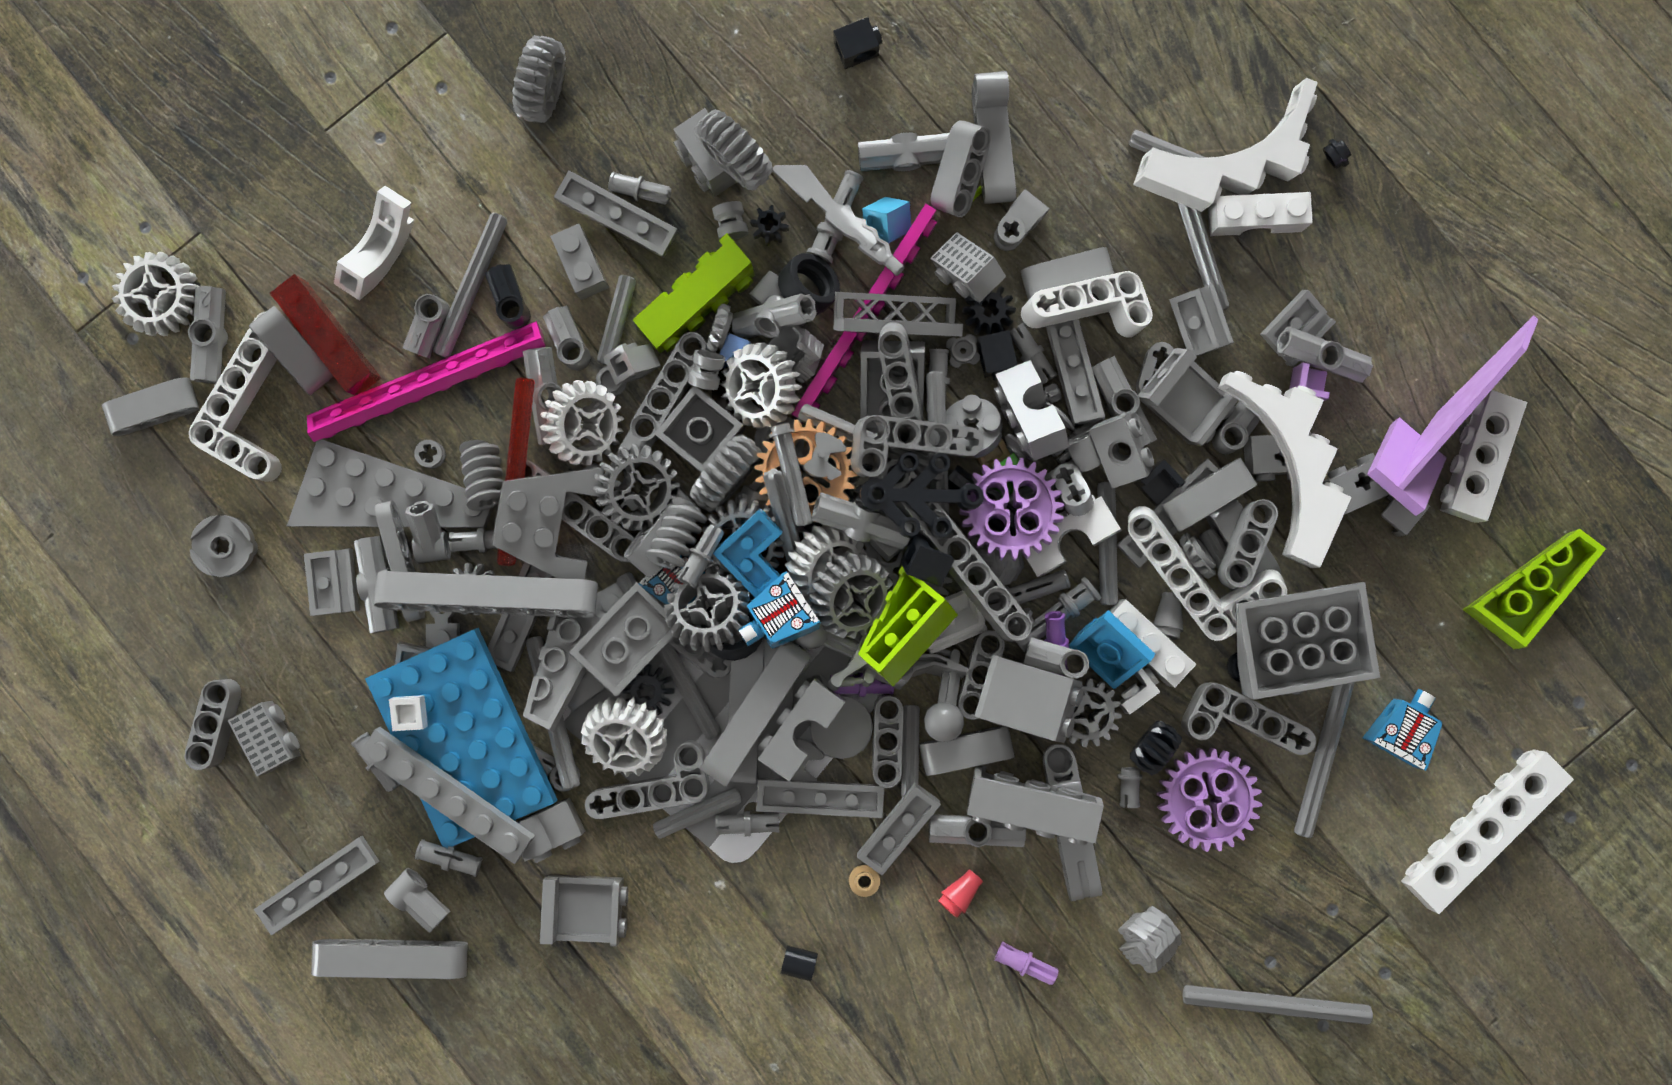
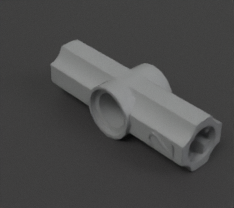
(902, 152)
(208, 313)
(773, 316)
(1310, 349)
(541, 368)
(1114, 384)
(858, 521)
(371, 560)
(955, 829)

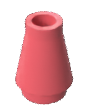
(959, 894)

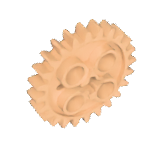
(837, 486)

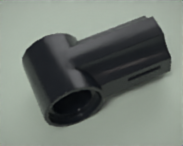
(507, 295)

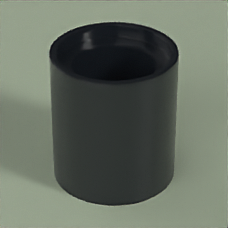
(799, 963)

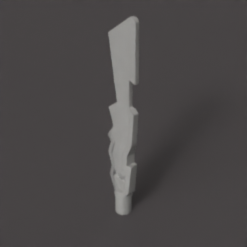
(841, 217)

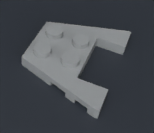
(532, 515)

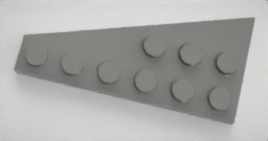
(347, 484)

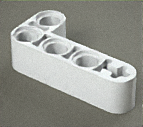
(1083, 304)

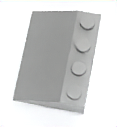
(1305, 641)

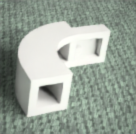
(379, 248)

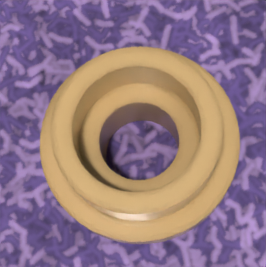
(864, 870)

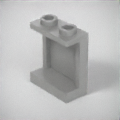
(1187, 398)
(583, 909)

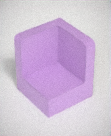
(1310, 378)

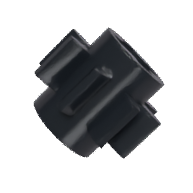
(763, 218)

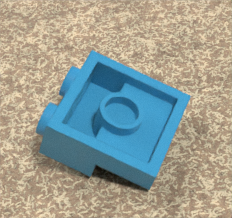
(1112, 649)

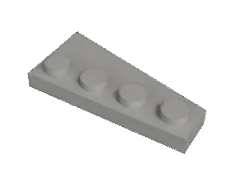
(558, 670)

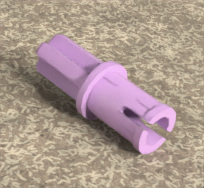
(1026, 963)

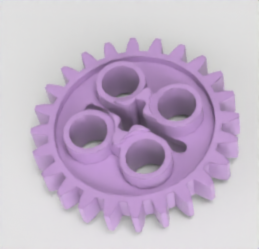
(1040, 508)
(1236, 792)

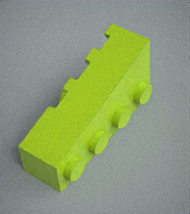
(696, 295)
(1532, 593)

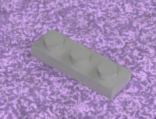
(898, 828)

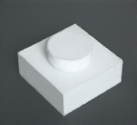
(408, 713)

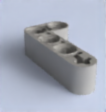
(990, 110)
(917, 441)
(1251, 722)
(647, 789)

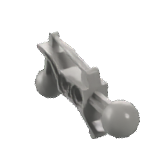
(942, 720)

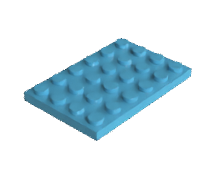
(469, 730)

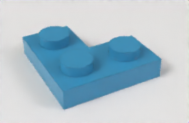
(742, 552)

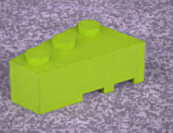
(906, 628)

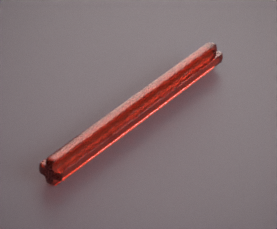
(518, 443)

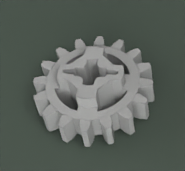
(1091, 726)

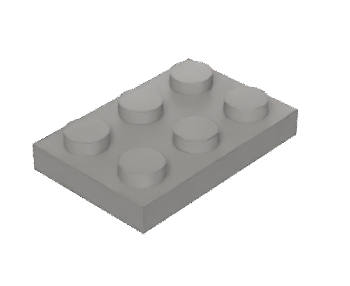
(624, 640)

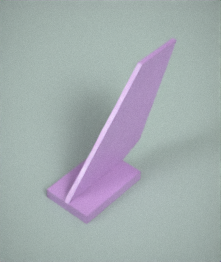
(1410, 462)

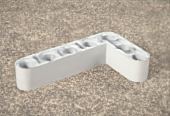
(239, 401)
(1194, 582)

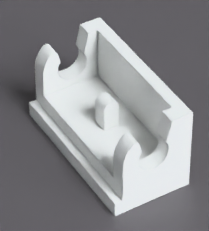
(964, 626)

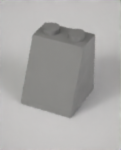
(1029, 699)

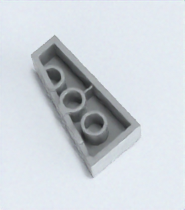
(1034, 807)

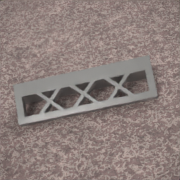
(916, 327)

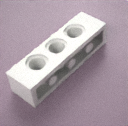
(1506, 416)

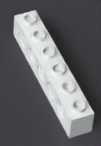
(1548, 782)

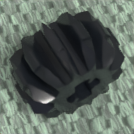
(1000, 311)
(649, 679)
(1155, 747)

